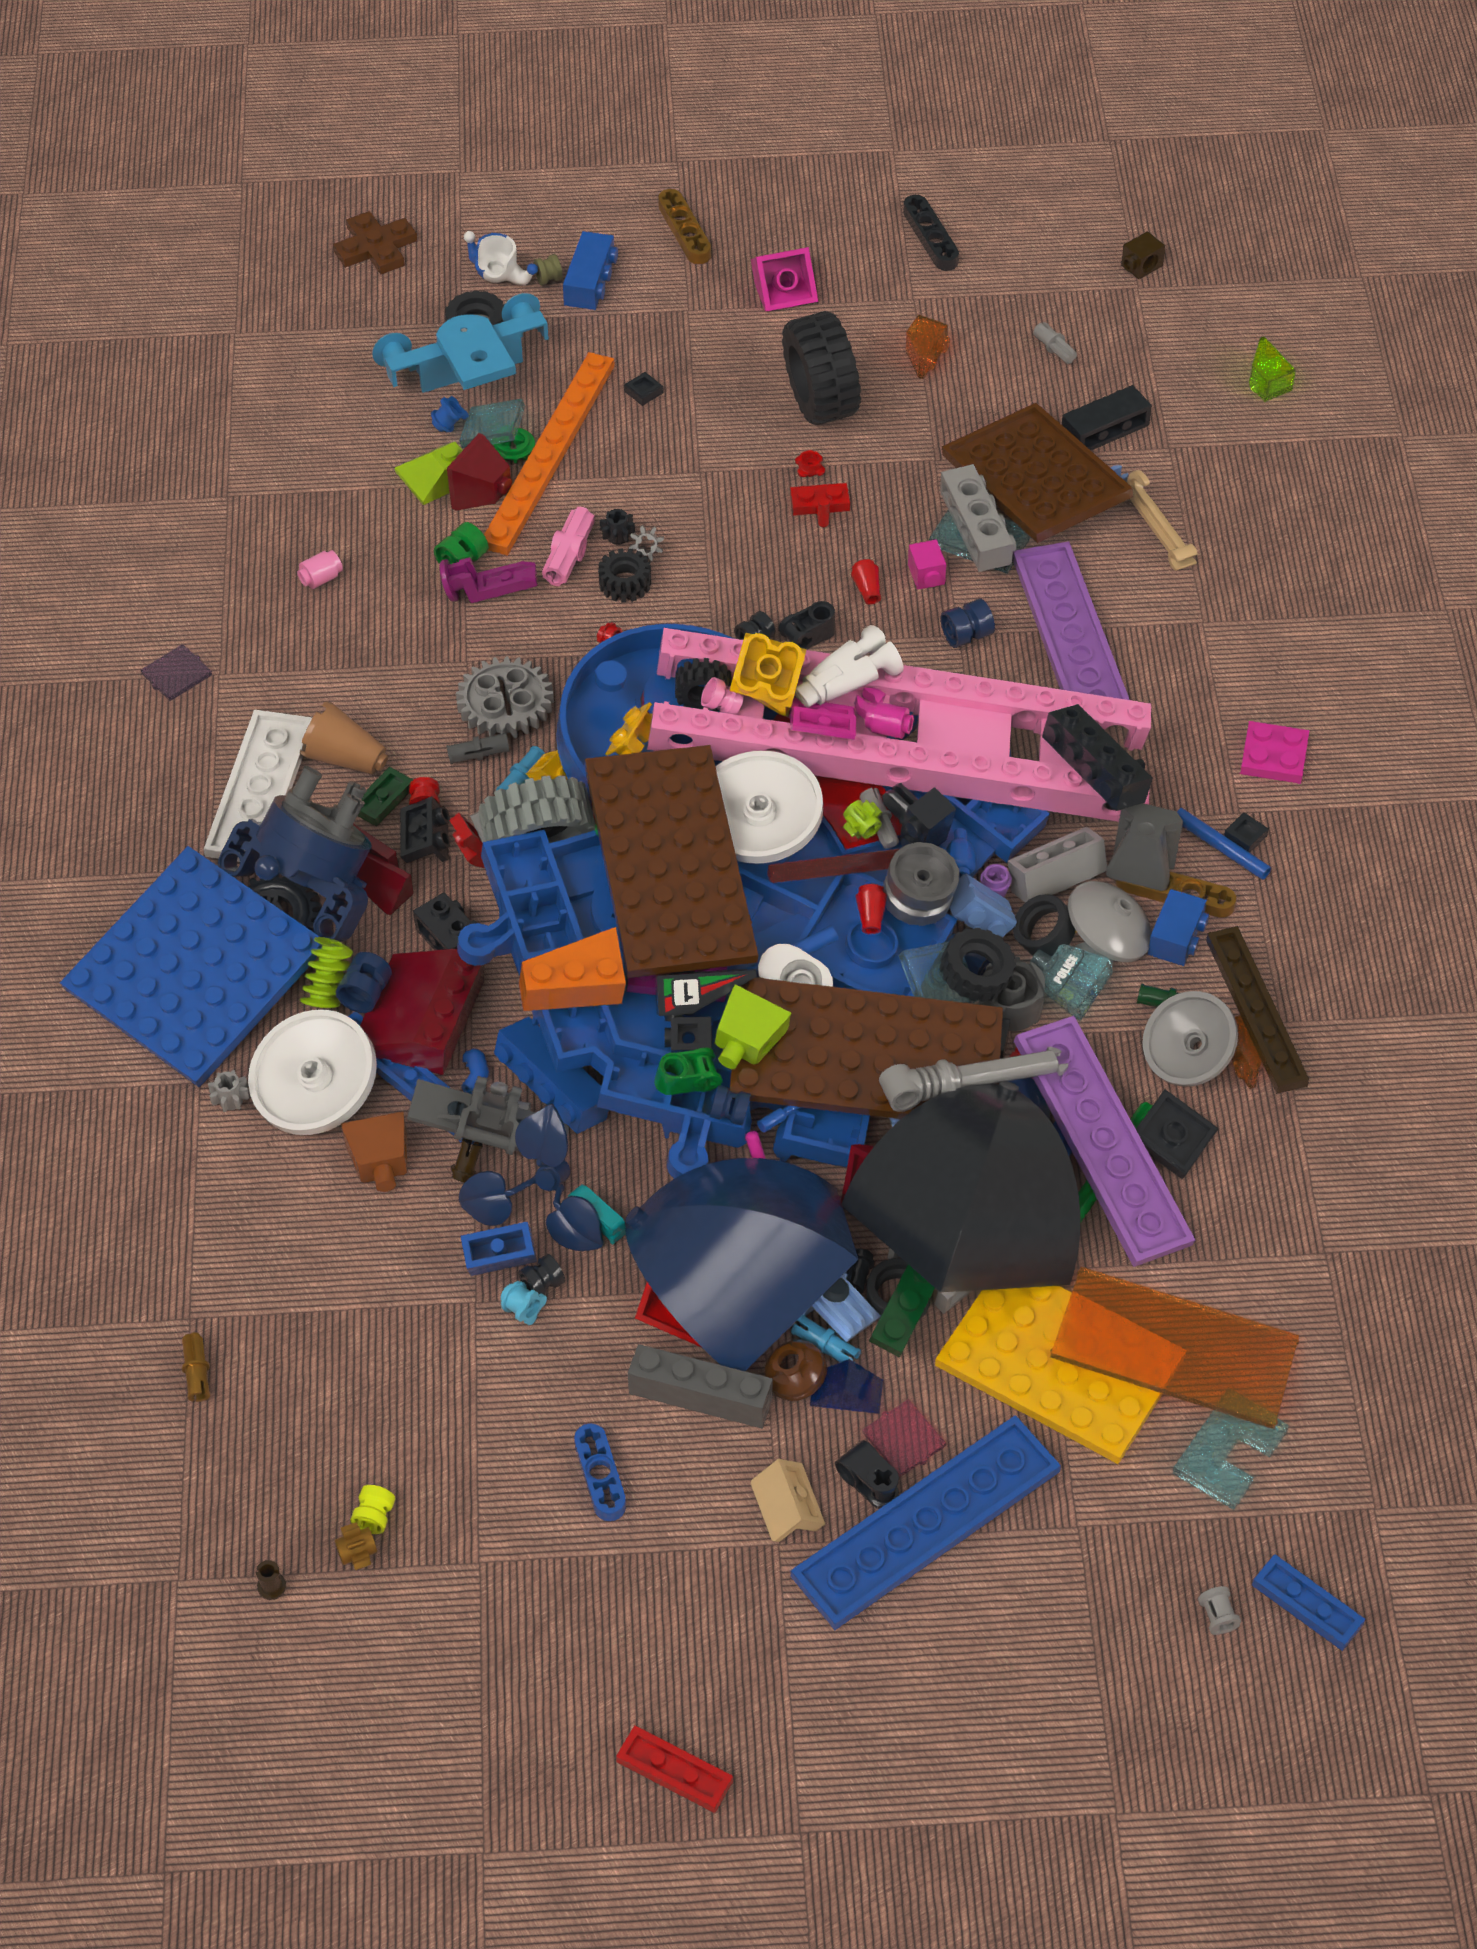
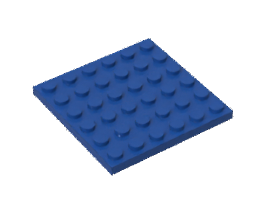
(193, 965)

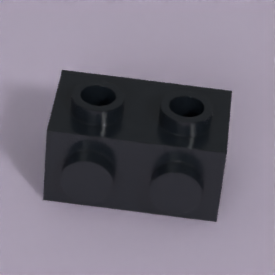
(441, 922)

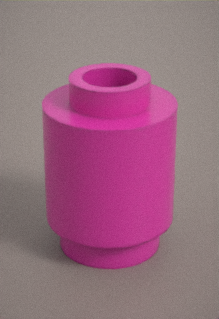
(889, 719)

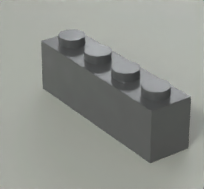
(700, 1386)

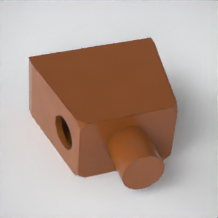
(378, 1148)

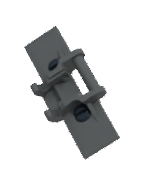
(455, 1110)

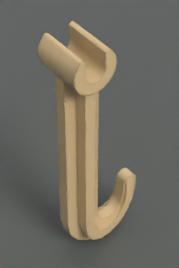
(1178, 553)

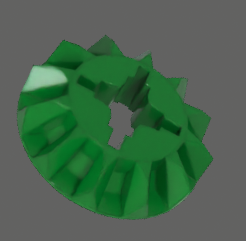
(524, 445)

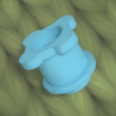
(522, 1302)

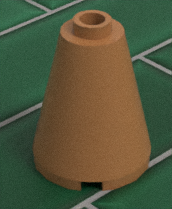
(342, 742)

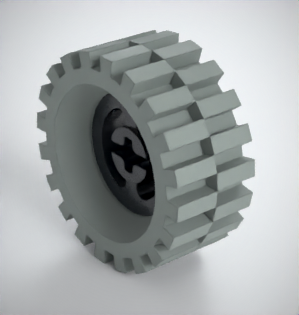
(545, 804)

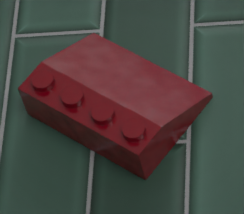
(423, 1008)

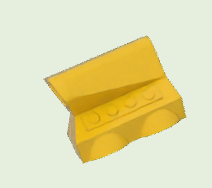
(768, 671)

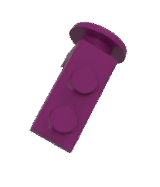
(487, 583)

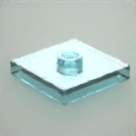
(495, 421)
(924, 974)

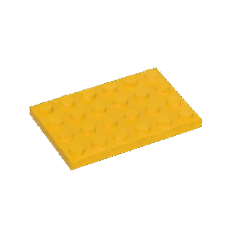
(1006, 1354)

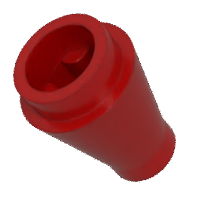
(866, 577)
(871, 906)

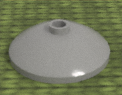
(1109, 921)
(1176, 1029)

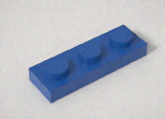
(1308, 1602)

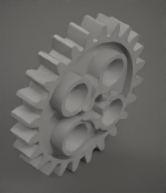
(526, 692)

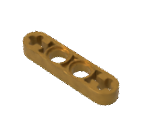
(688, 225)
(1181, 883)

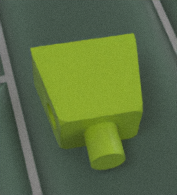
(749, 1028)

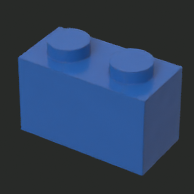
(1177, 927)
(498, 1248)

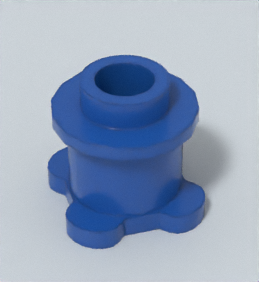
(448, 414)

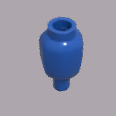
(962, 852)

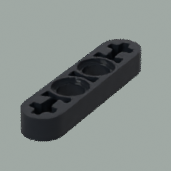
(935, 231)

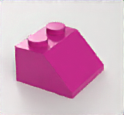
(784, 279)

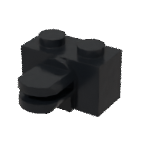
(921, 819)

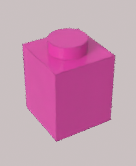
(927, 564)

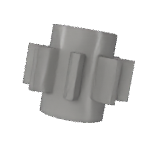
(651, 536)
(228, 1090)

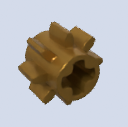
(355, 1546)

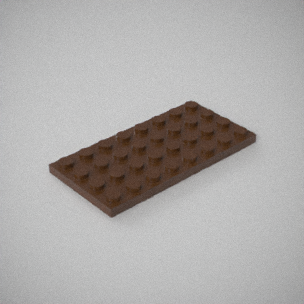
(670, 861)
(850, 1036)

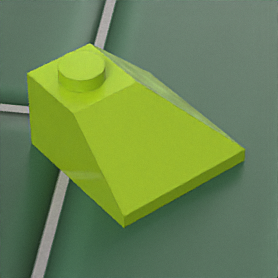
(428, 473)

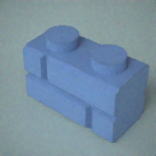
(982, 907)

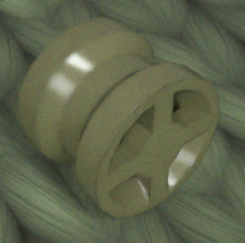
(548, 269)

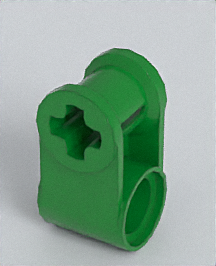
(692, 1069)

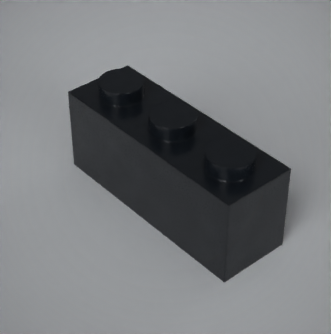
(1109, 417)

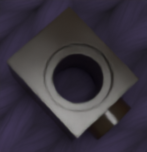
(1143, 255)

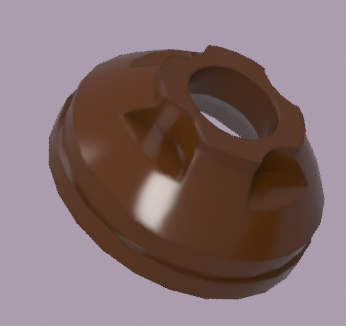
(801, 1379)

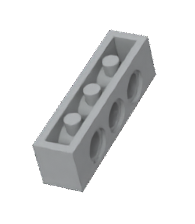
(977, 518)

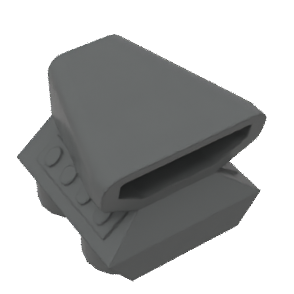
(1145, 846)

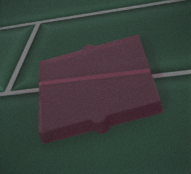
(904, 1437)

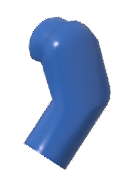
(477, 1065)

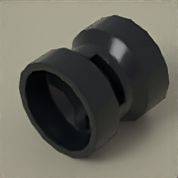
(758, 623)
(542, 1275)

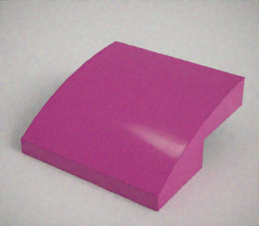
(823, 719)

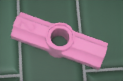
(568, 546)

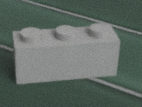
(1058, 864)

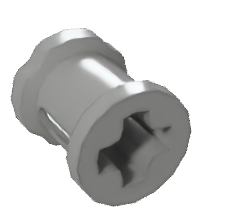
(1219, 1610)

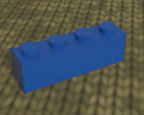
(570, 1091)

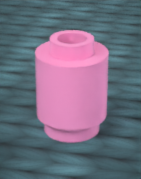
(319, 569)

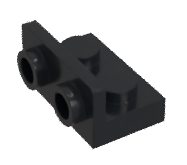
(424, 830)

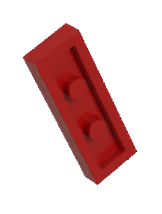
(674, 1769)

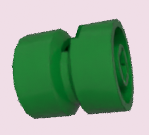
(462, 543)

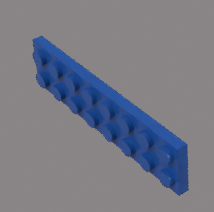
(924, 1522)

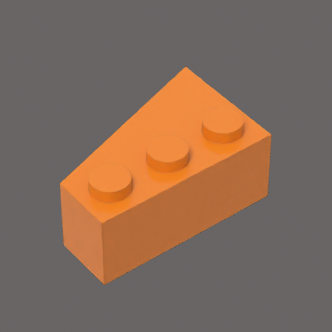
(575, 975)

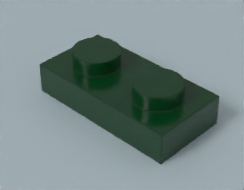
(384, 796)

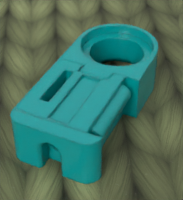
(611, 1222)

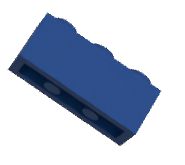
(589, 270)

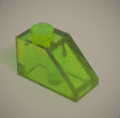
(1270, 372)

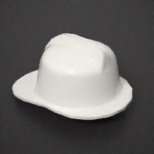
(793, 965)

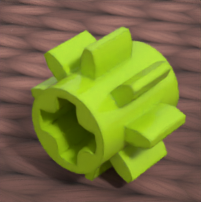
(862, 819)

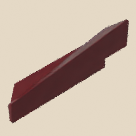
(386, 882)

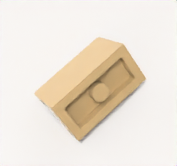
(786, 1499)

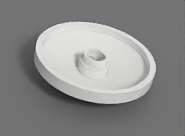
(769, 804)
(312, 1072)

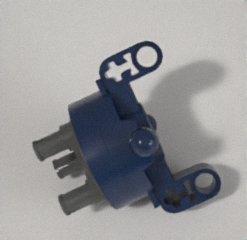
(310, 847)

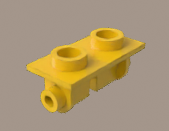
(636, 725)

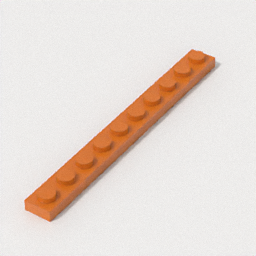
(548, 453)

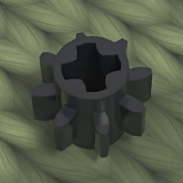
(617, 526)

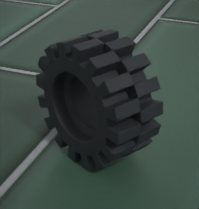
(624, 563)
(699, 673)

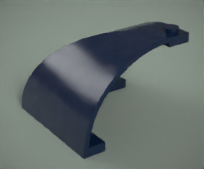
(741, 1251)

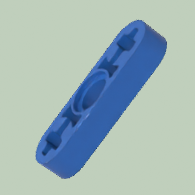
(594, 1485)

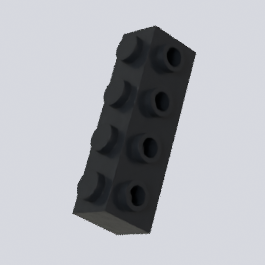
(1097, 757)

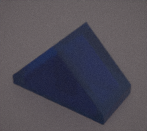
(849, 1388)

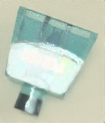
(1073, 977)

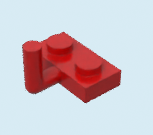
(820, 500)

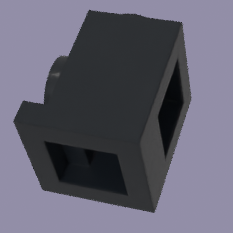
(680, 1026)

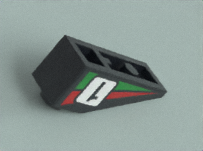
(691, 991)

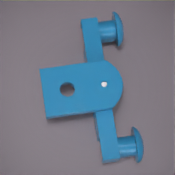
(466, 347)

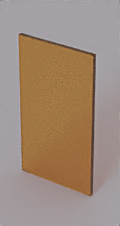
(1176, 1347)

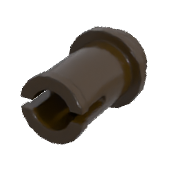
(466, 1160)
(271, 1582)

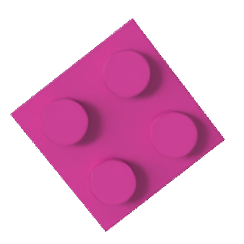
(1274, 752)

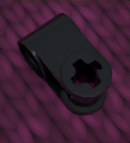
(810, 625)
(869, 1474)

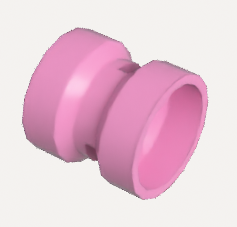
(719, 696)

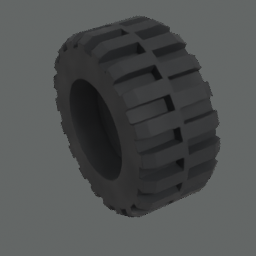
(821, 368)

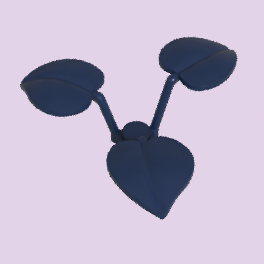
(542, 1138)

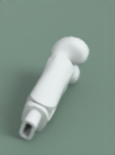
(848, 669)

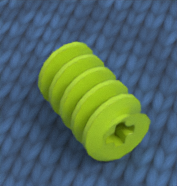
(328, 973)

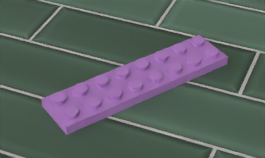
(1068, 621)
(1107, 1145)

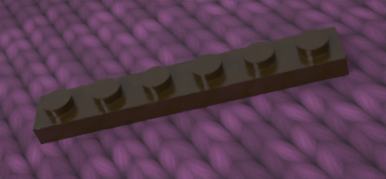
(1257, 1010)

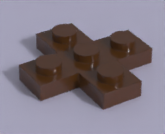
(375, 242)

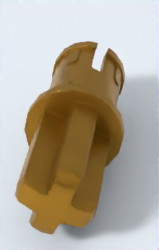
(195, 1367)

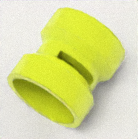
(373, 1508)

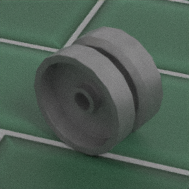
(920, 883)

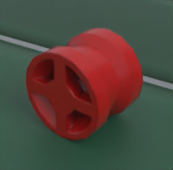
(423, 788)

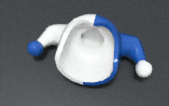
(497, 259)

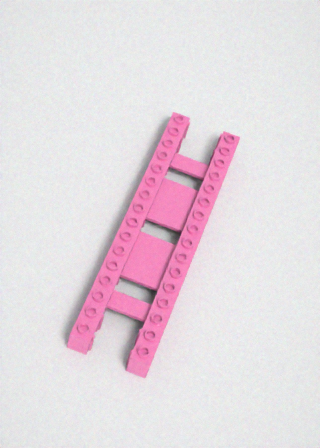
(959, 732)

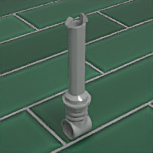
(908, 1086)

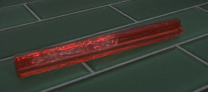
(830, 866)

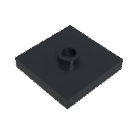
(1175, 1133)

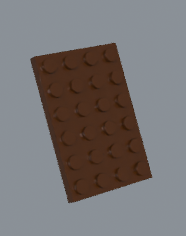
(1039, 472)

